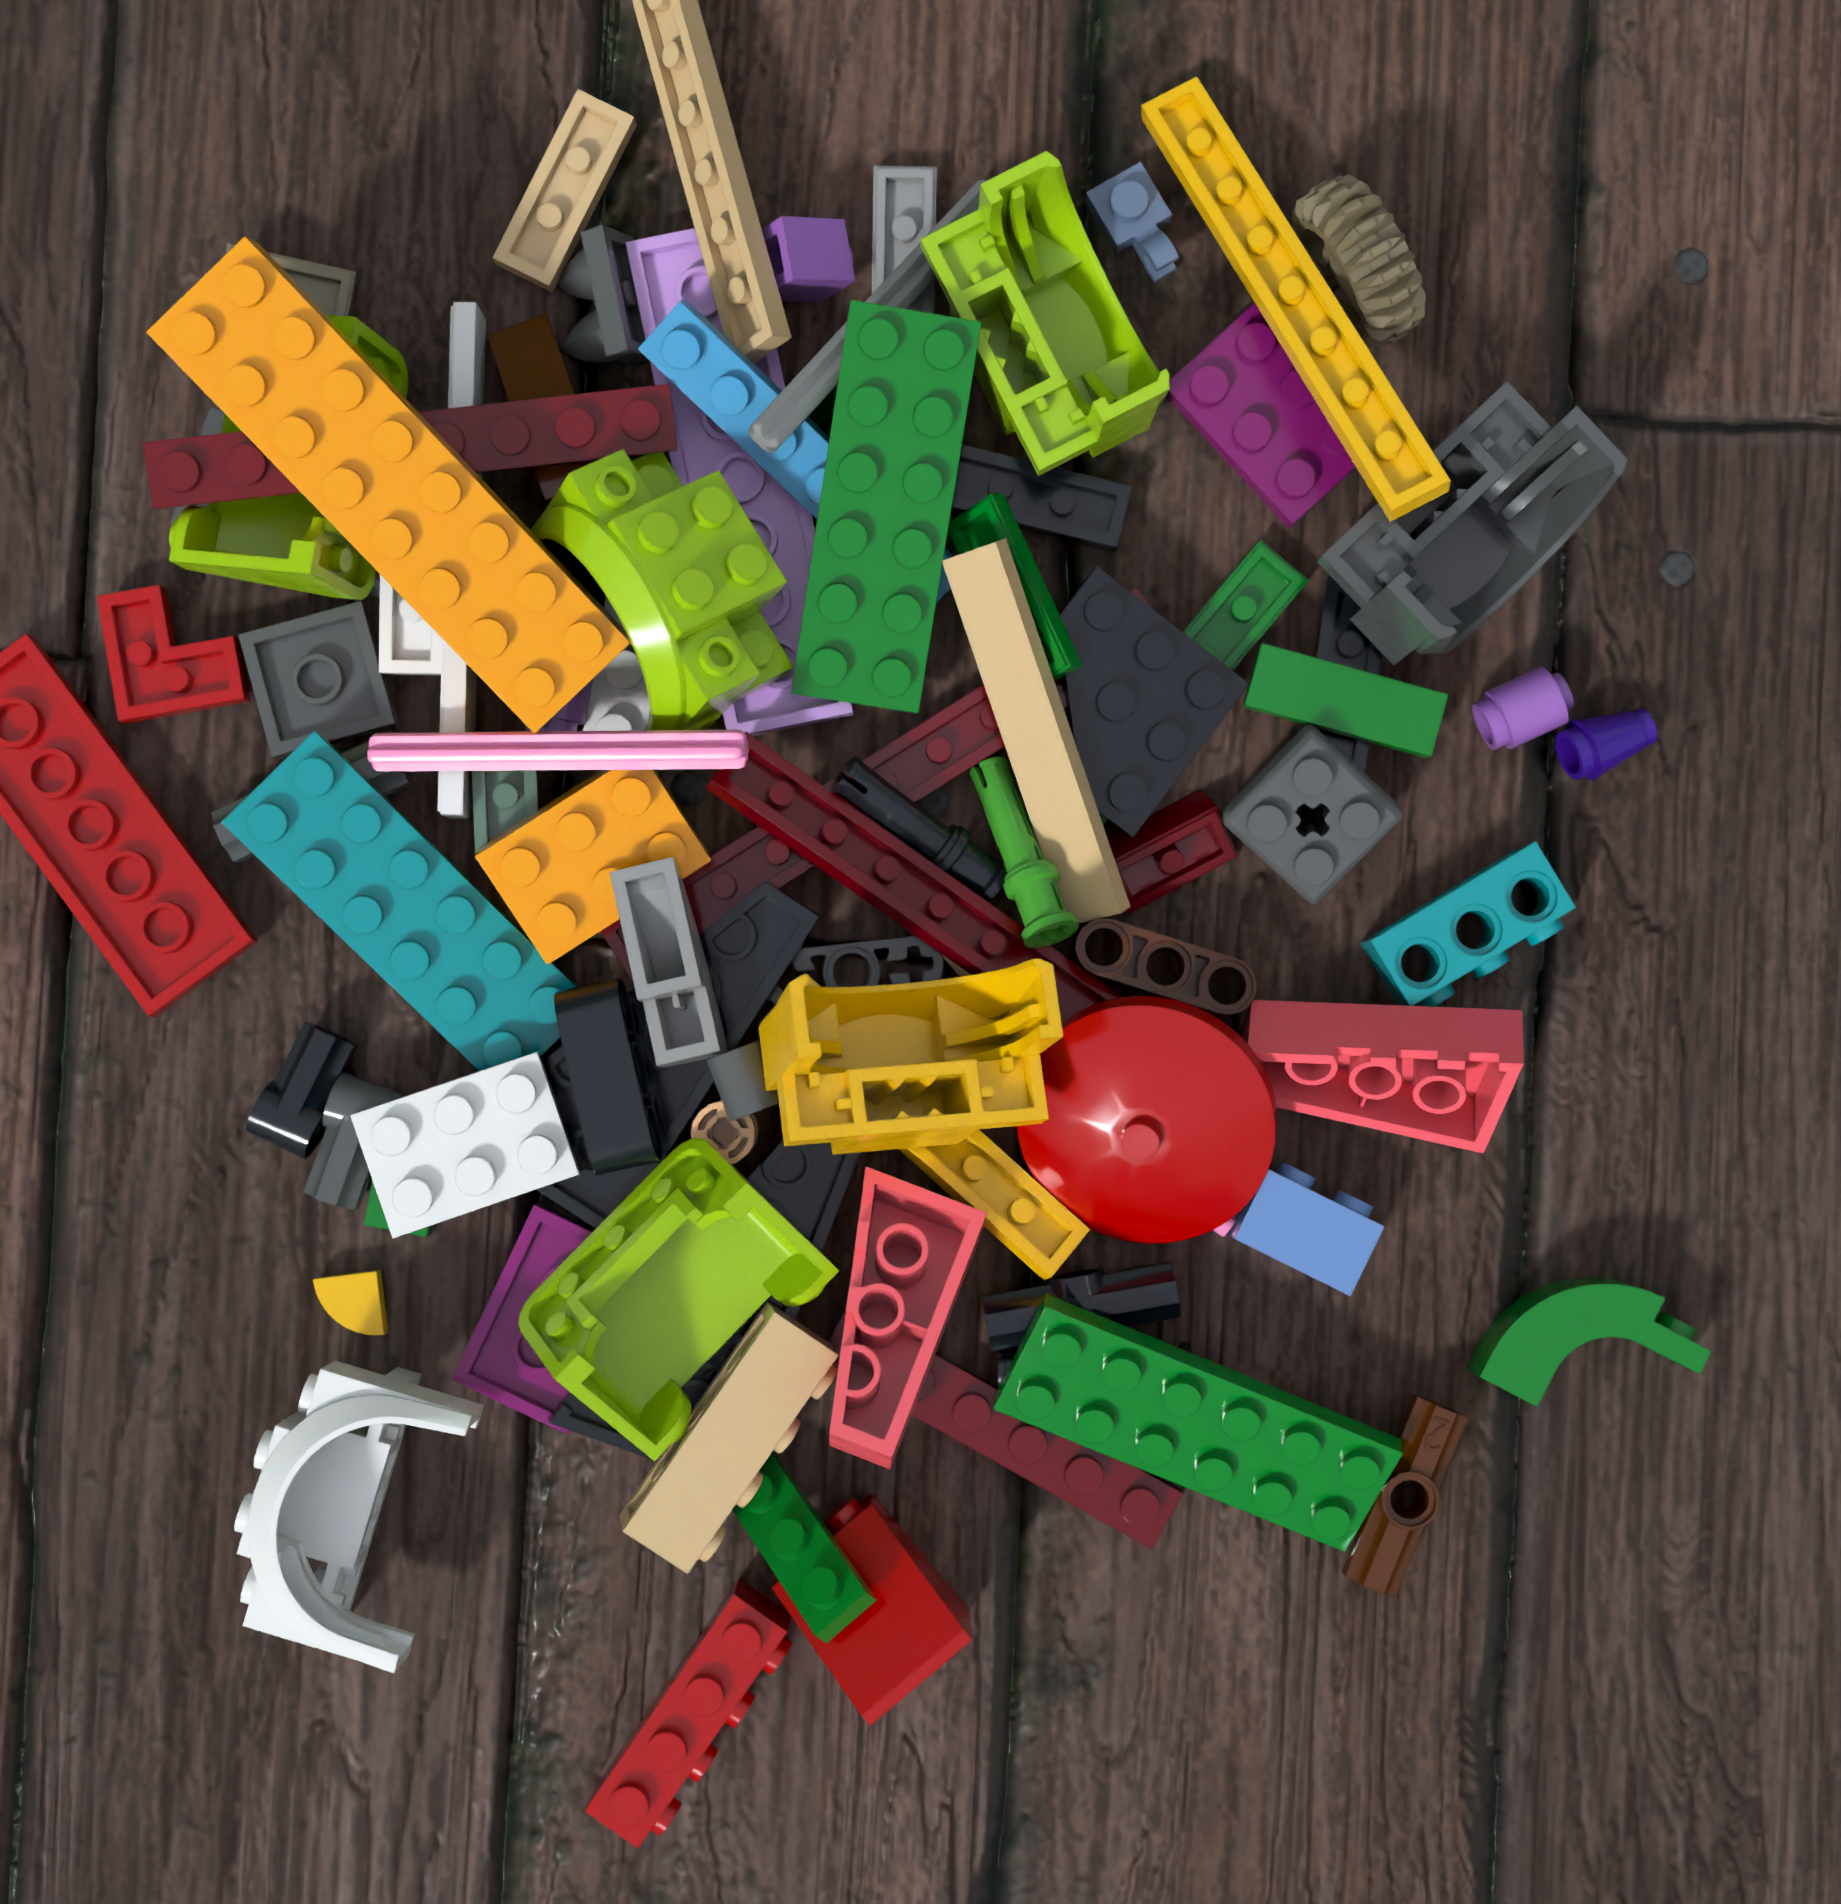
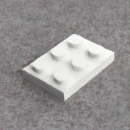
(465, 1144)

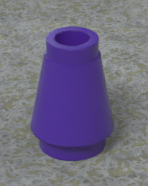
(1602, 742)

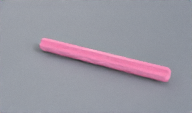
(559, 750)

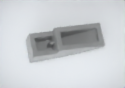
(668, 963)

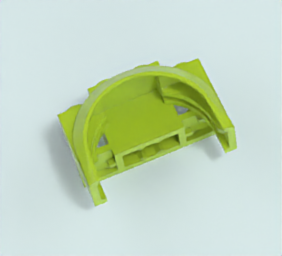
(1052, 331)
(679, 576)

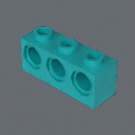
(1489, 899)

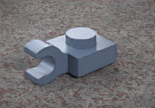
(1133, 214)

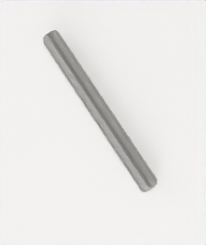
(822, 371)

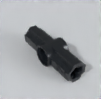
(1124, 1296)

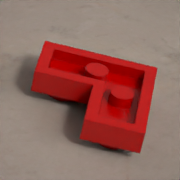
(154, 674)

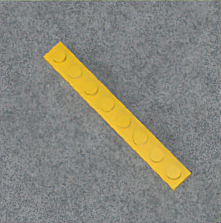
(1295, 300)

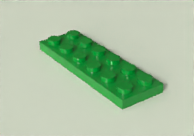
(885, 506)
(1196, 1423)

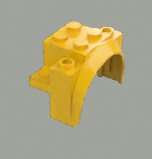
(911, 1058)

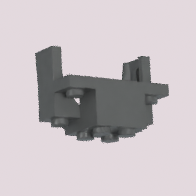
(1463, 555)

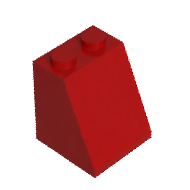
(906, 1631)

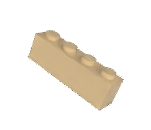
(729, 1438)

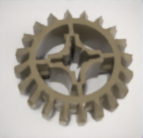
(1361, 258)

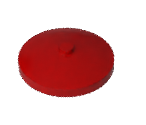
(1152, 1120)

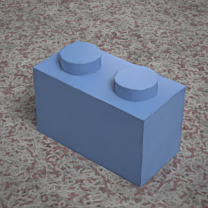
(1309, 1230)

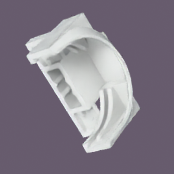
(322, 1501)

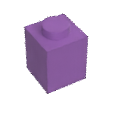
(809, 257)

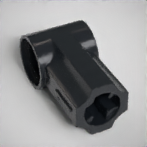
(293, 1105)

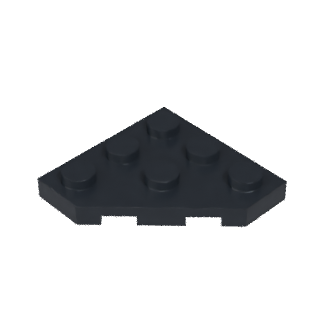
(1138, 698)

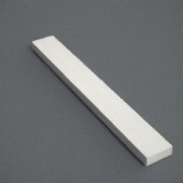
(457, 678)

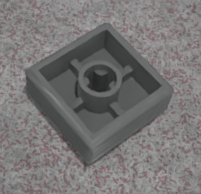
(1311, 773)

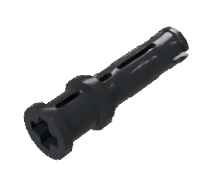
(942, 845)

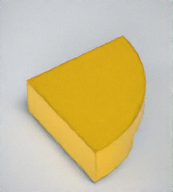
(355, 1300)

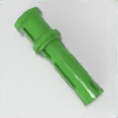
(1029, 878)

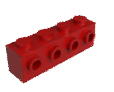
(688, 1714)

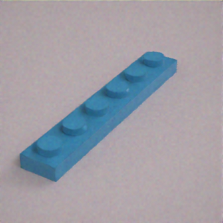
(734, 395)

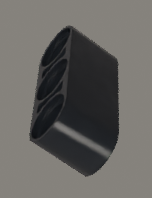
(608, 1076)

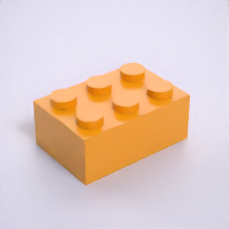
(561, 857)

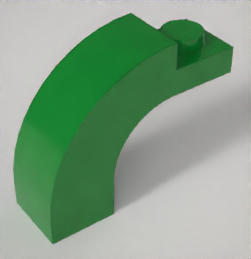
(1552, 1321)

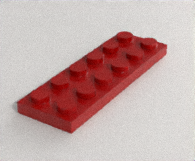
(106, 839)

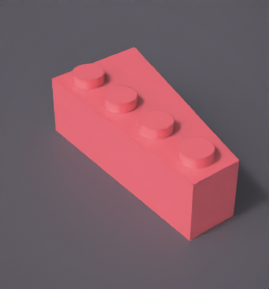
(1391, 1066)
(899, 1300)

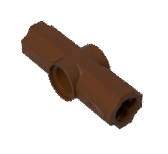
(1391, 1534)

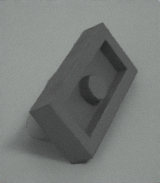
(604, 275)

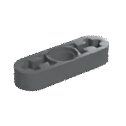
(897, 952)

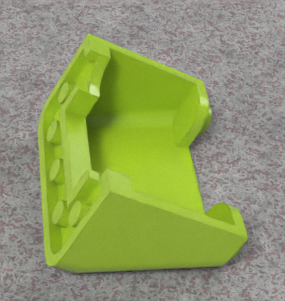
(284, 537)
(666, 1291)

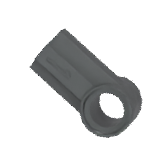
(742, 1081)
(340, 1168)

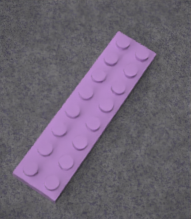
(664, 273)

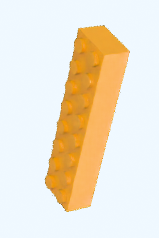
(389, 483)

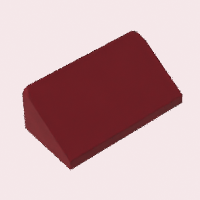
(1171, 849)

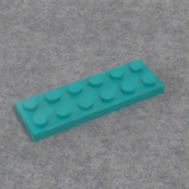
(401, 905)

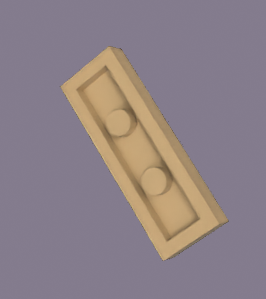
(565, 190)

